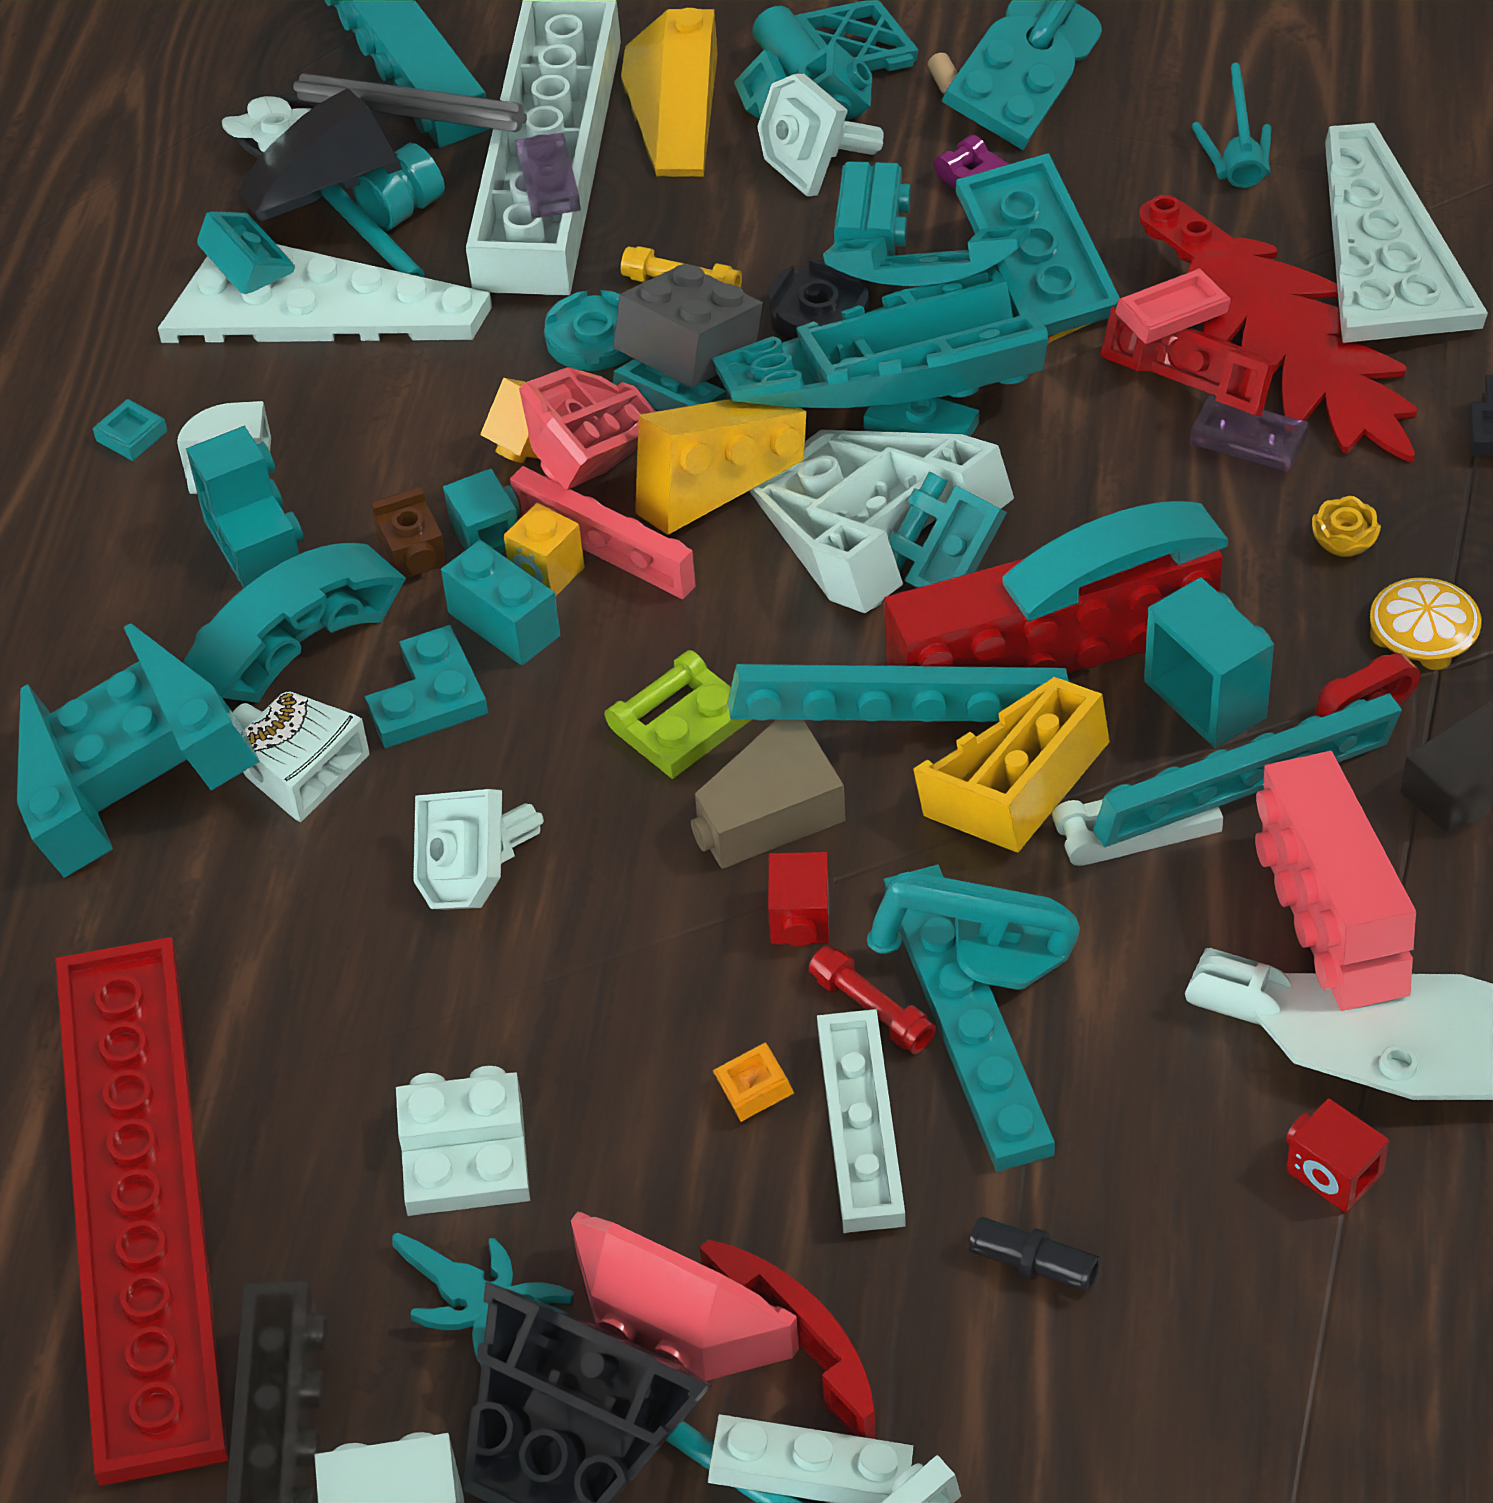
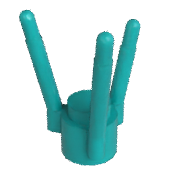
(1244, 159)

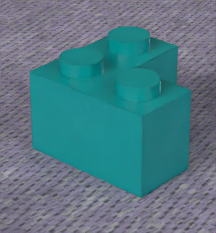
(243, 503)

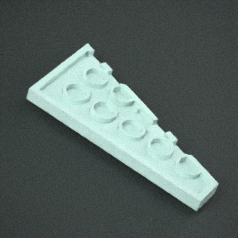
(1387, 250)
(324, 300)

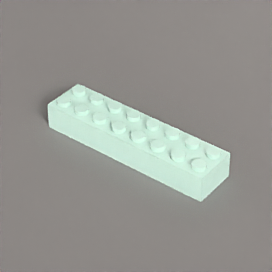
(564, 80)

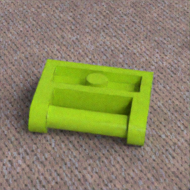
(685, 729)

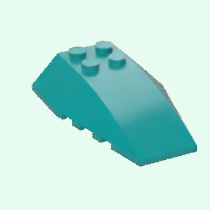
(910, 350)

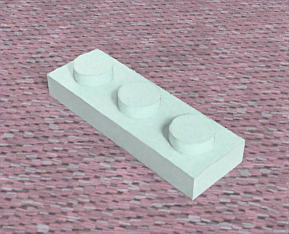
(805, 1461)

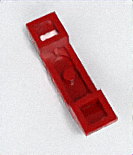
(1196, 360)
(819, 1334)

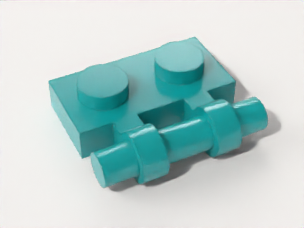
(957, 538)

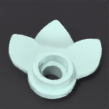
(265, 120)

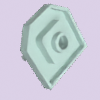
(806, 128)
(463, 843)

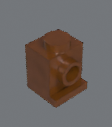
(409, 532)

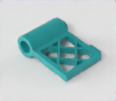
(795, 39)

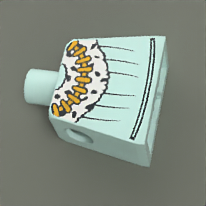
(301, 750)

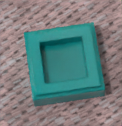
(130, 429)

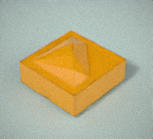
(753, 1081)

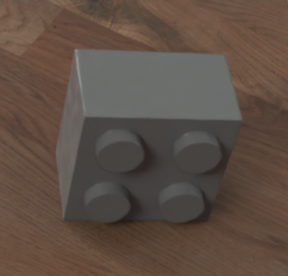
(685, 322)

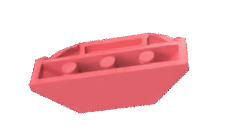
(581, 423)
(678, 1304)

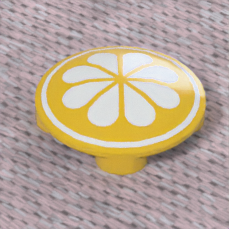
(1425, 621)

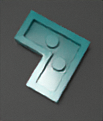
(436, 698)

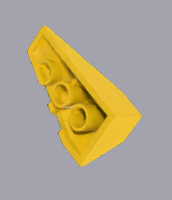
(671, 88)

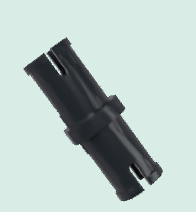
(1035, 1254)

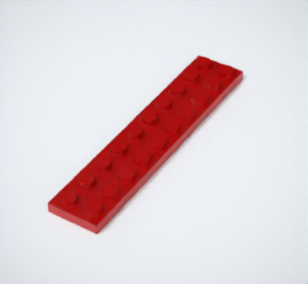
(139, 1215)

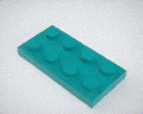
(1057, 266)

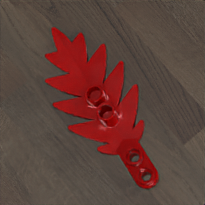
(1284, 325)

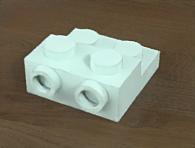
(462, 1141)

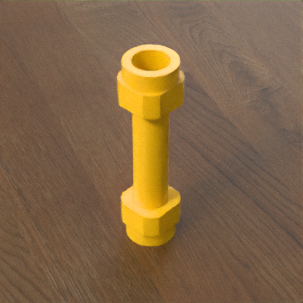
(641, 264)

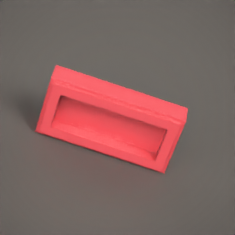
(1172, 306)

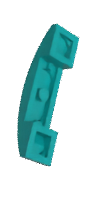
(869, 259)
(1107, 546)

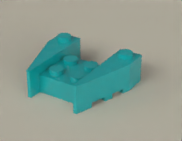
(116, 743)

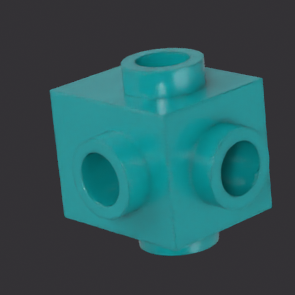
(841, 77)

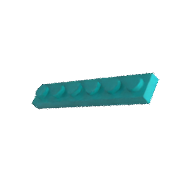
(880, 692)
(1240, 771)
(976, 1042)

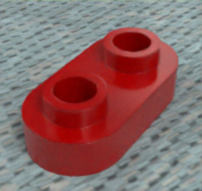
(1382, 676)

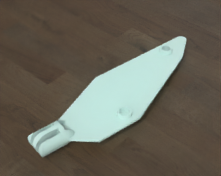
(1411, 1046)

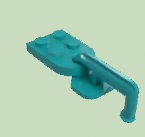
(1023, 66)

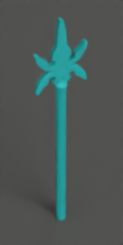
(465, 1287)

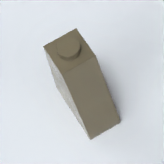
(768, 796)

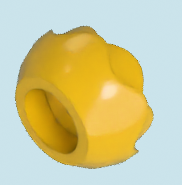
(1345, 526)

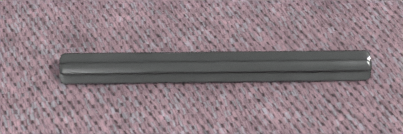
(416, 102)

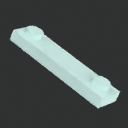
(860, 1121)

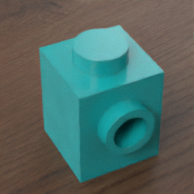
(481, 509)

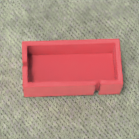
(1336, 881)

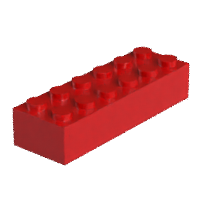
(979, 625)

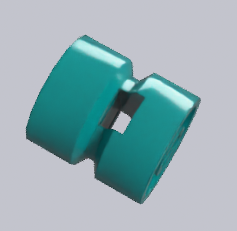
(394, 196)

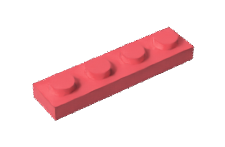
(611, 535)

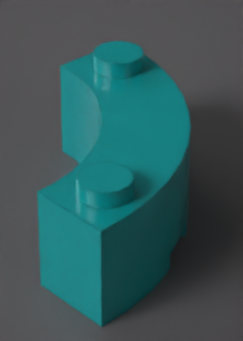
(282, 607)

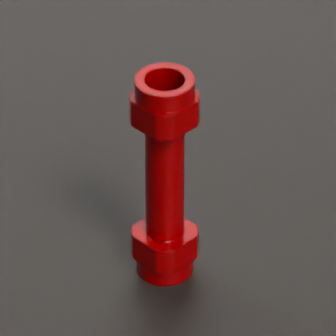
(907, 1026)

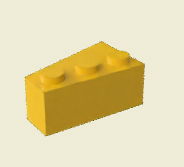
(710, 455)
(1018, 768)

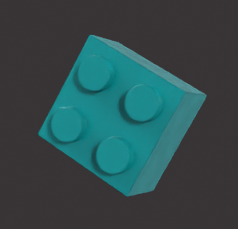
(1208, 662)

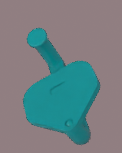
(999, 932)

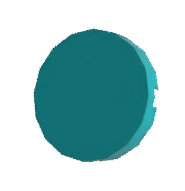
(582, 331)

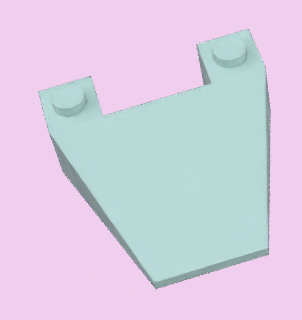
(856, 491)

